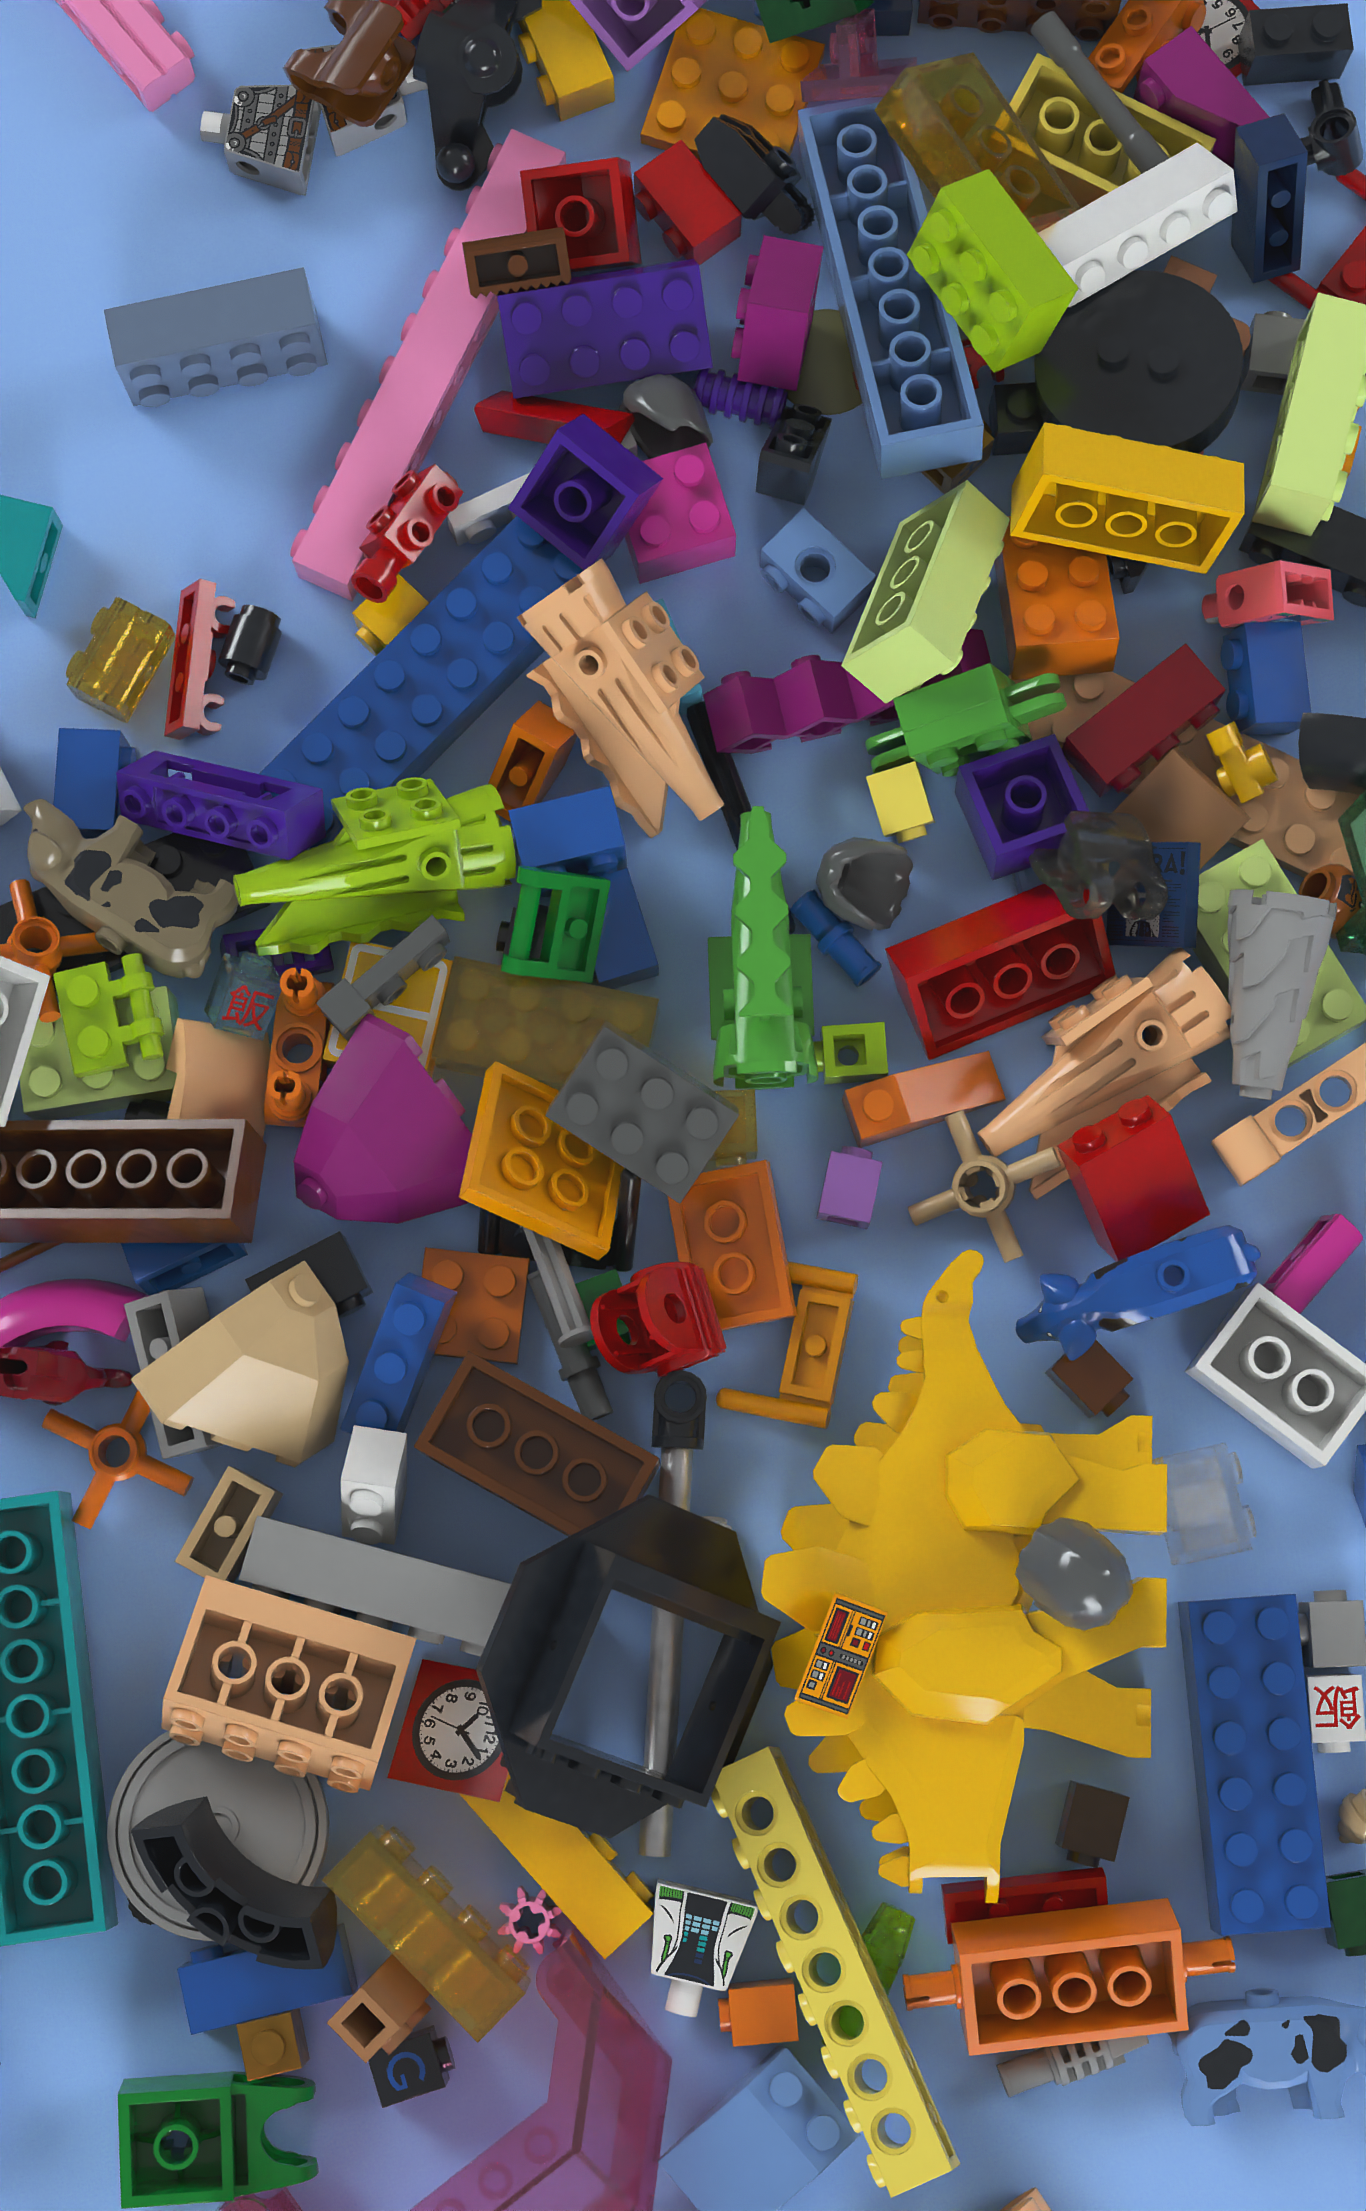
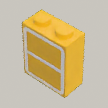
(414, 1011)

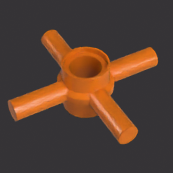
(44, 935)
(106, 1475)

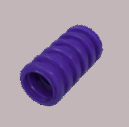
(739, 397)

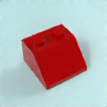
(591, 205)

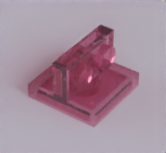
(854, 64)

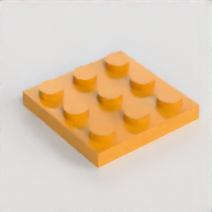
(729, 70)
(536, 1168)

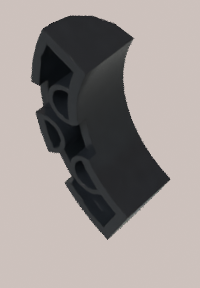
(1333, 752)
(230, 1894)

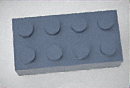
(216, 338)

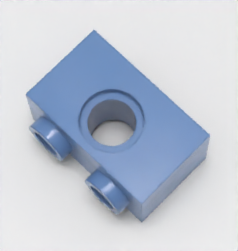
(809, 544)

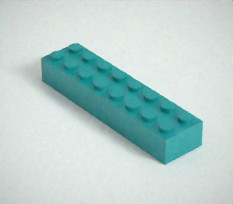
(51, 1782)

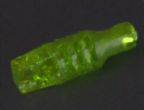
(887, 1944)

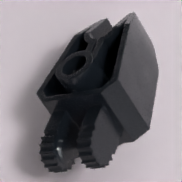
(754, 174)

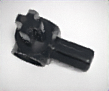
(1333, 134)

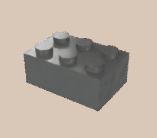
(642, 1111)

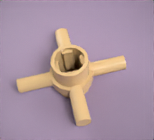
(966, 1176)

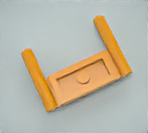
(812, 1353)

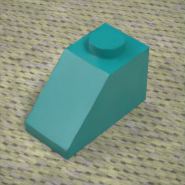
(27, 549)

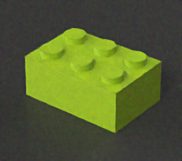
(991, 270)

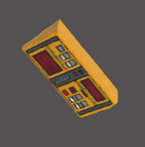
(841, 1655)

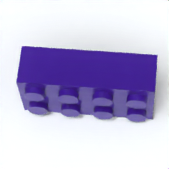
(605, 328)

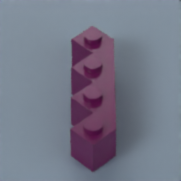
(806, 701)

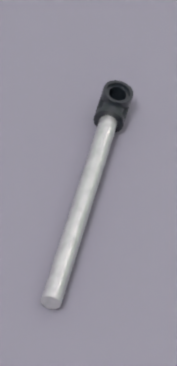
(677, 1437)

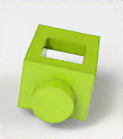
(865, 1040)

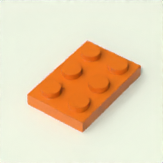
(736, 1236)

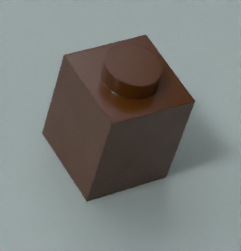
(1092, 1381)

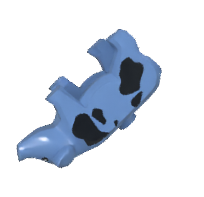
(1269, 2045)

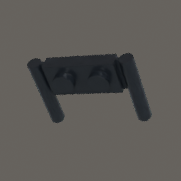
(509, 1238)

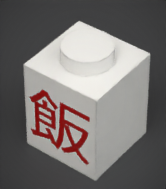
(1335, 1711)

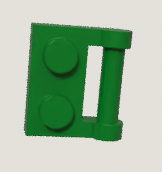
(571, 925)

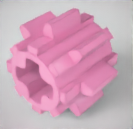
(524, 1933)

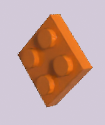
(487, 1305)

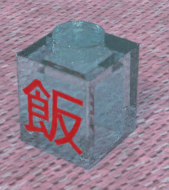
(243, 995)

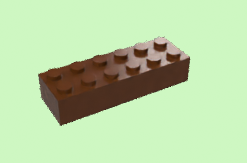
(129, 1181)

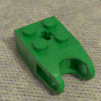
(225, 2144)

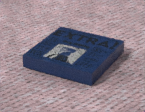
(1178, 921)

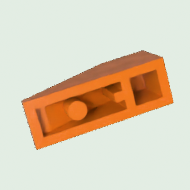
(920, 1097)

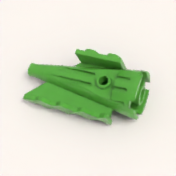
(761, 974)

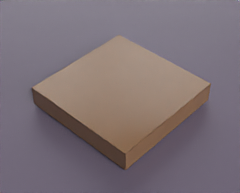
(1184, 806)

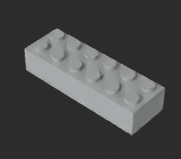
(373, 1583)

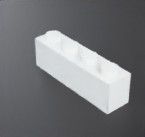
(1142, 219)

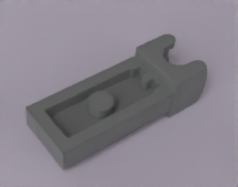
(385, 980)

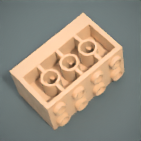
(290, 1650)

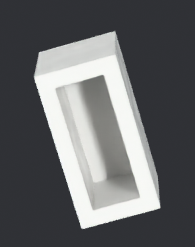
(373, 1485)

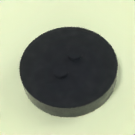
(1143, 363)

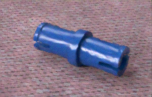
(835, 938)

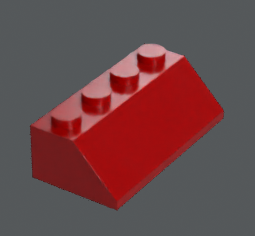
(997, 968)

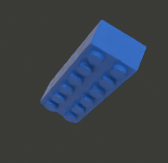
(1253, 1765)

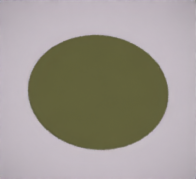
(827, 368)

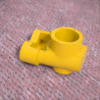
(1243, 770)

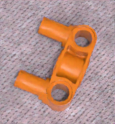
(297, 1021)

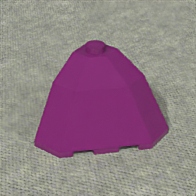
(382, 1134)

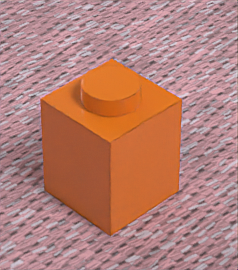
(760, 2012)

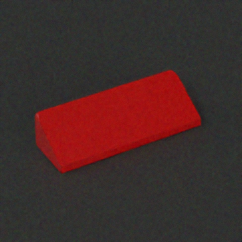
(539, 417)

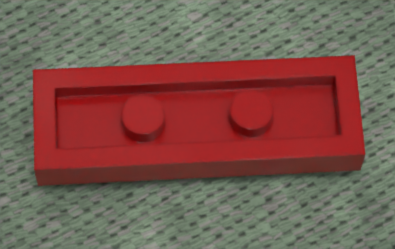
(1024, 1896)

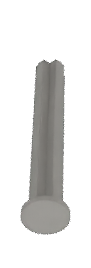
(561, 1290)

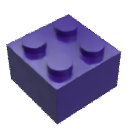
(585, 492)
(1018, 802)

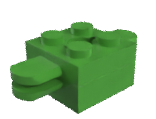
(964, 719)

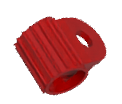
(667, 1319)

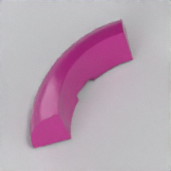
(65, 1307)

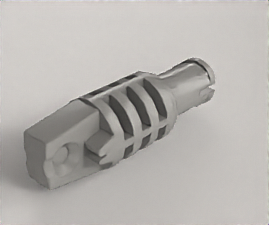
(1065, 2063)

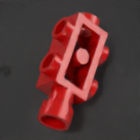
(414, 515)

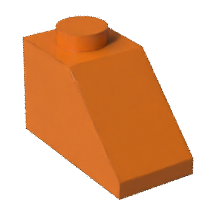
(531, 758)

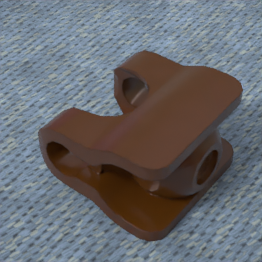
(363, 69)

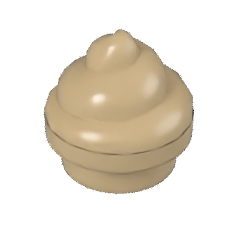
(1353, 1818)

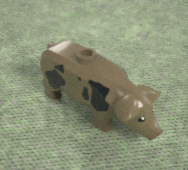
(121, 897)

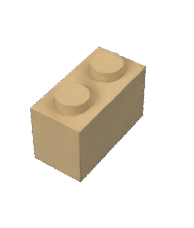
(226, 1525)

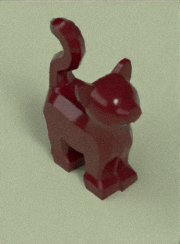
(52, 1374)

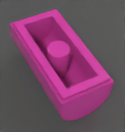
(1314, 1261)

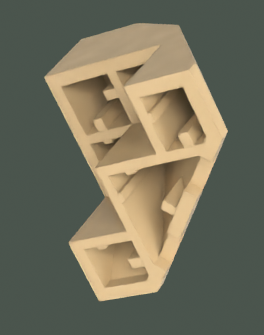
(258, 1372)

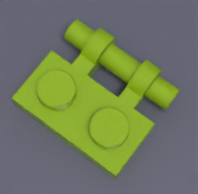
(93, 1020)

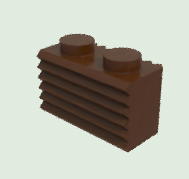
(516, 261)

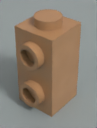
(381, 2010)

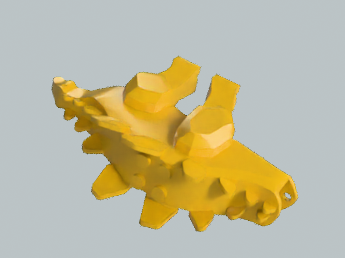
(933, 1534)

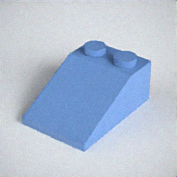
(760, 2140)

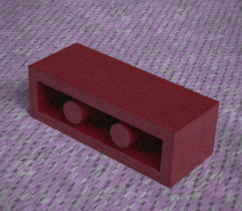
(1144, 722)

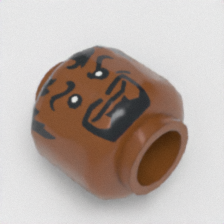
(1337, 885)

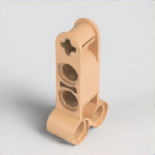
(1257, 1144)

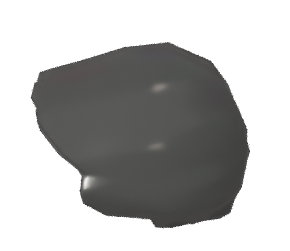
(665, 415)
(865, 881)
(1074, 1574)

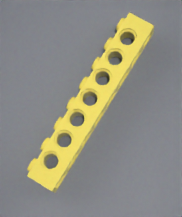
(882, 2038)

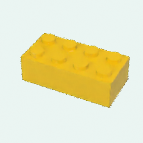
(1127, 498)

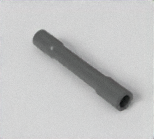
(1068, 55)

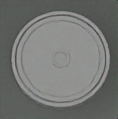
(265, 1814)

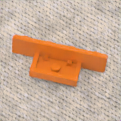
(1138, 33)

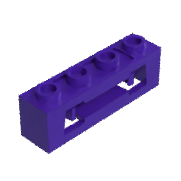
(222, 804)

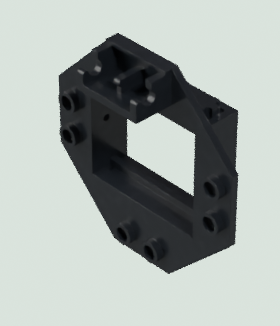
(544, 1631)

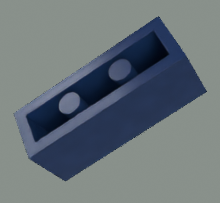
(1269, 197)

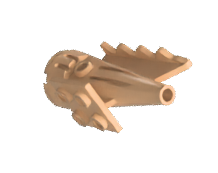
(619, 687)
(1106, 1062)

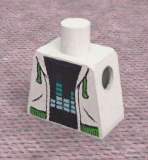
(697, 1941)

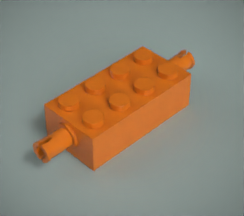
(1069, 1976)

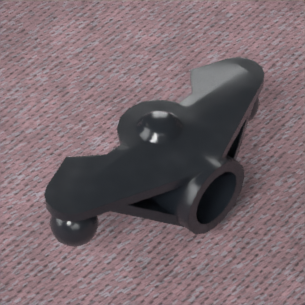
(467, 68)

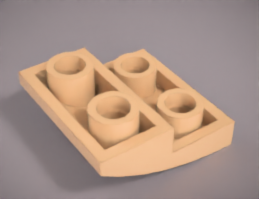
(218, 1074)

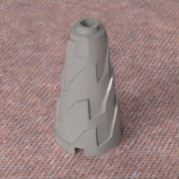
(1273, 970)

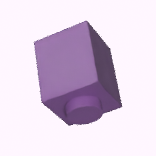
(849, 1187)

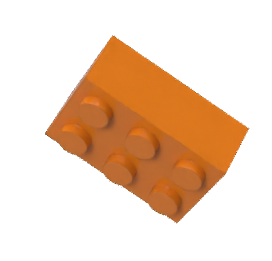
(1055, 609)

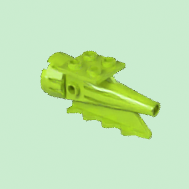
(386, 869)

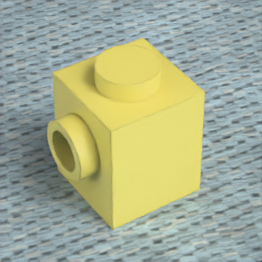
(901, 802)

